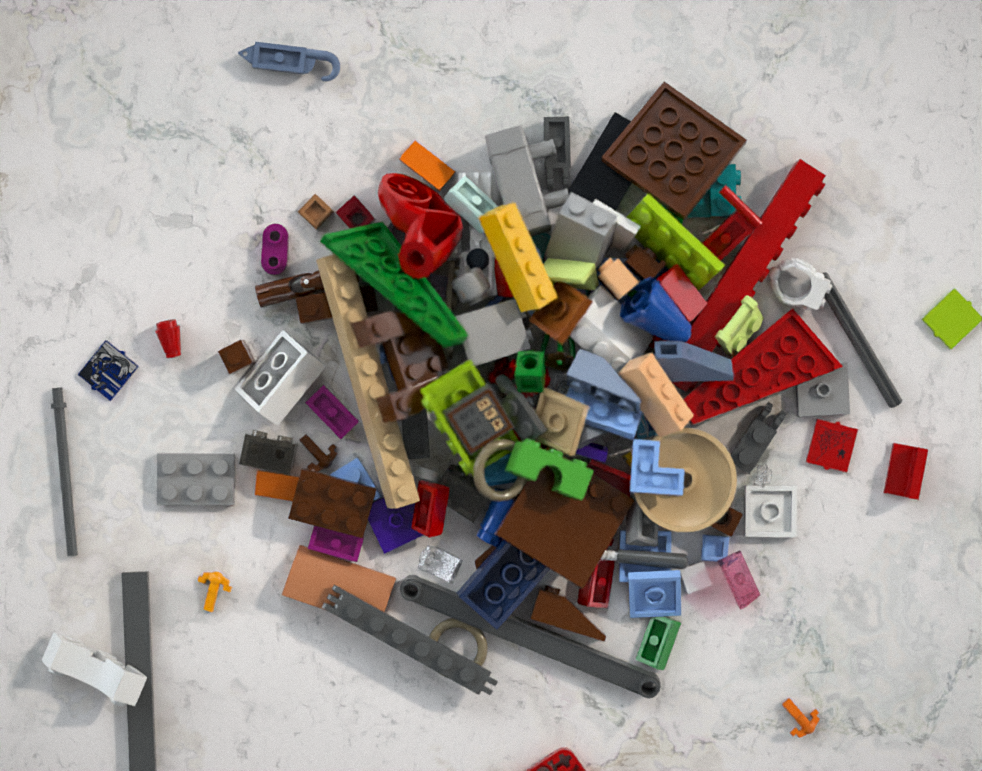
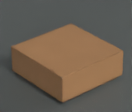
(316, 211)

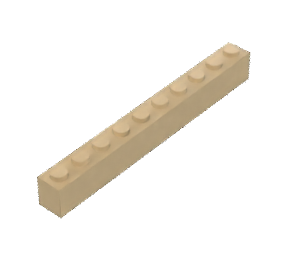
(367, 383)

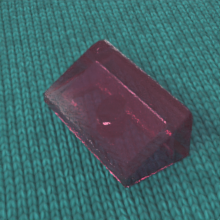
(739, 579)

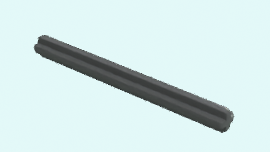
(862, 346)

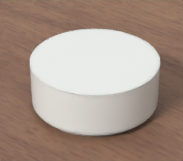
(426, 474)

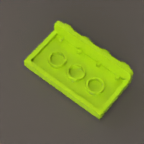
(673, 242)
(445, 393)

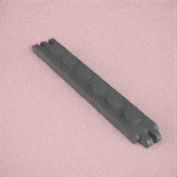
(409, 641)

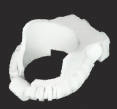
(814, 297)

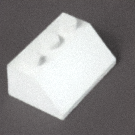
(607, 334)
(280, 378)

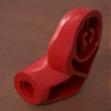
(425, 218)

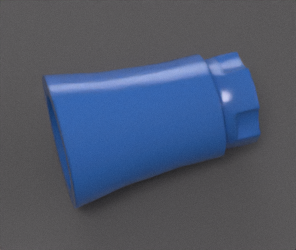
(492, 520)

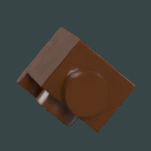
(643, 262)

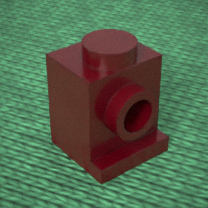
(352, 208)

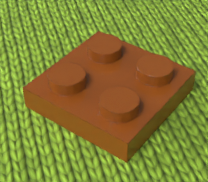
(563, 313)

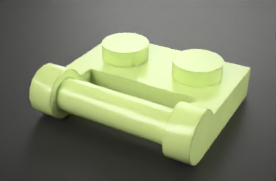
(740, 327)

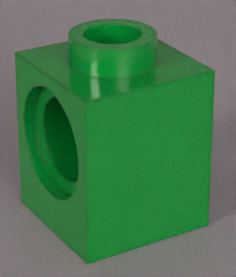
(530, 371)

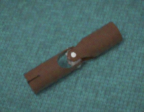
(281, 289)

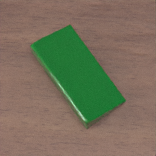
(658, 642)

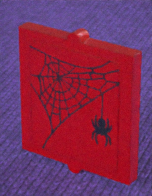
(831, 445)

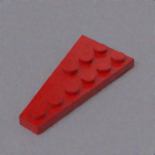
(771, 363)

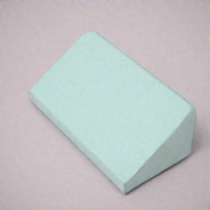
(469, 202)

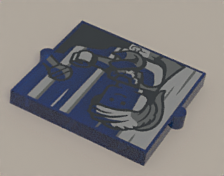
(108, 370)

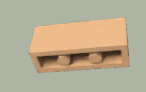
(658, 396)

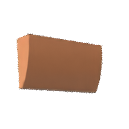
(317, 572)

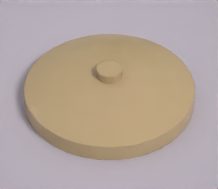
(707, 486)

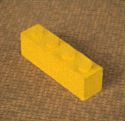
(517, 257)

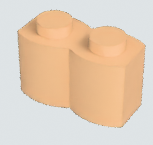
(616, 278)

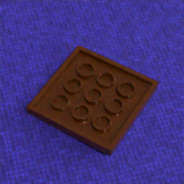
(674, 150)
(562, 531)

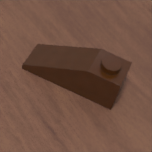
(316, 307)
(557, 610)

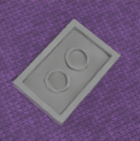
(195, 479)

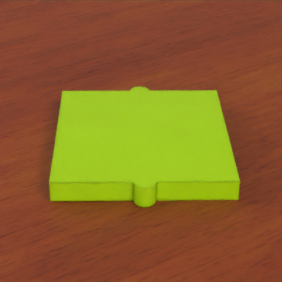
(952, 318)

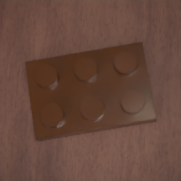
(332, 503)

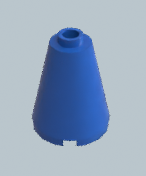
(655, 312)

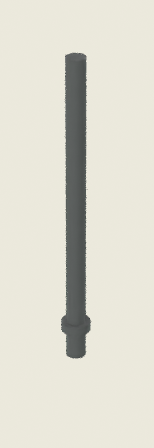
(64, 468)

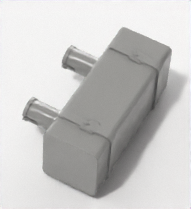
(517, 178)

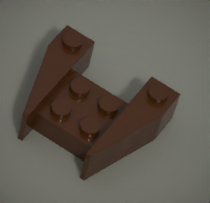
(413, 358)

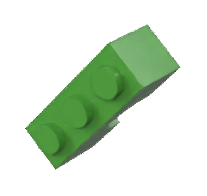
(570, 476)

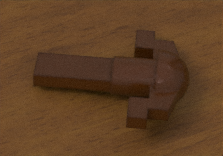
(325, 461)

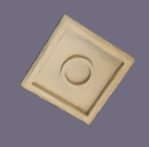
(563, 421)

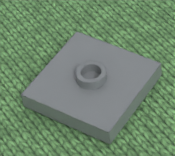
(824, 394)

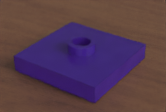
(392, 525)

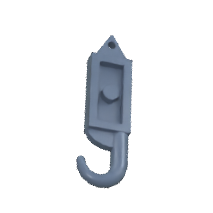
(289, 59)

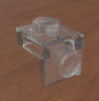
(439, 563)

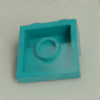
(713, 203)

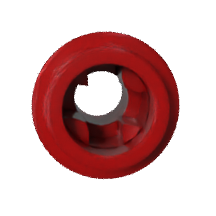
(169, 337)

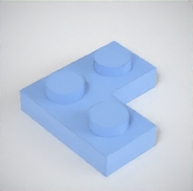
(647, 476)

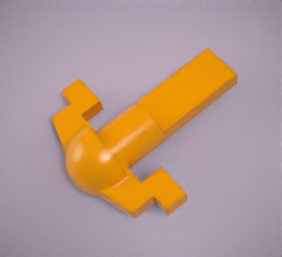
(216, 579)

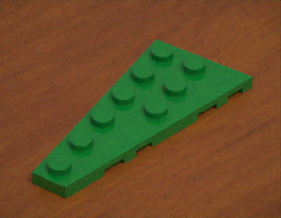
(374, 256)

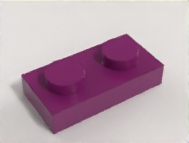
(332, 412)
(335, 543)

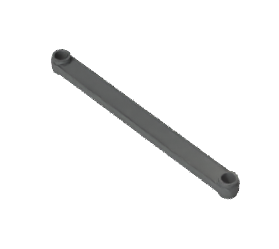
(535, 638)

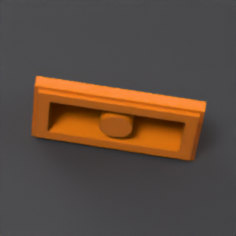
(427, 166)
(276, 485)

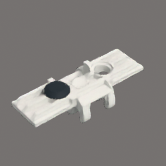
(480, 252)

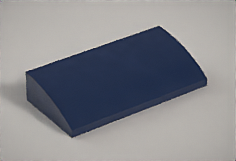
(501, 583)

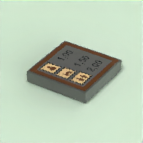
(478, 419)

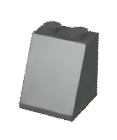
(582, 232)
(495, 332)

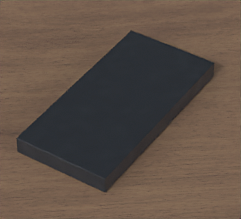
(596, 178)

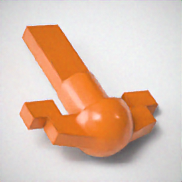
(807, 726)

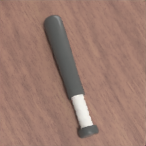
(648, 558)

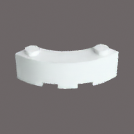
(97, 669)

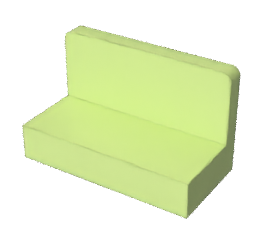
(574, 273)

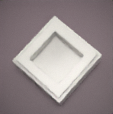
(695, 577)

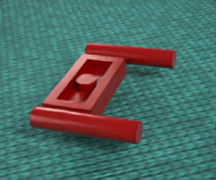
(732, 229)

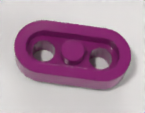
(275, 249)

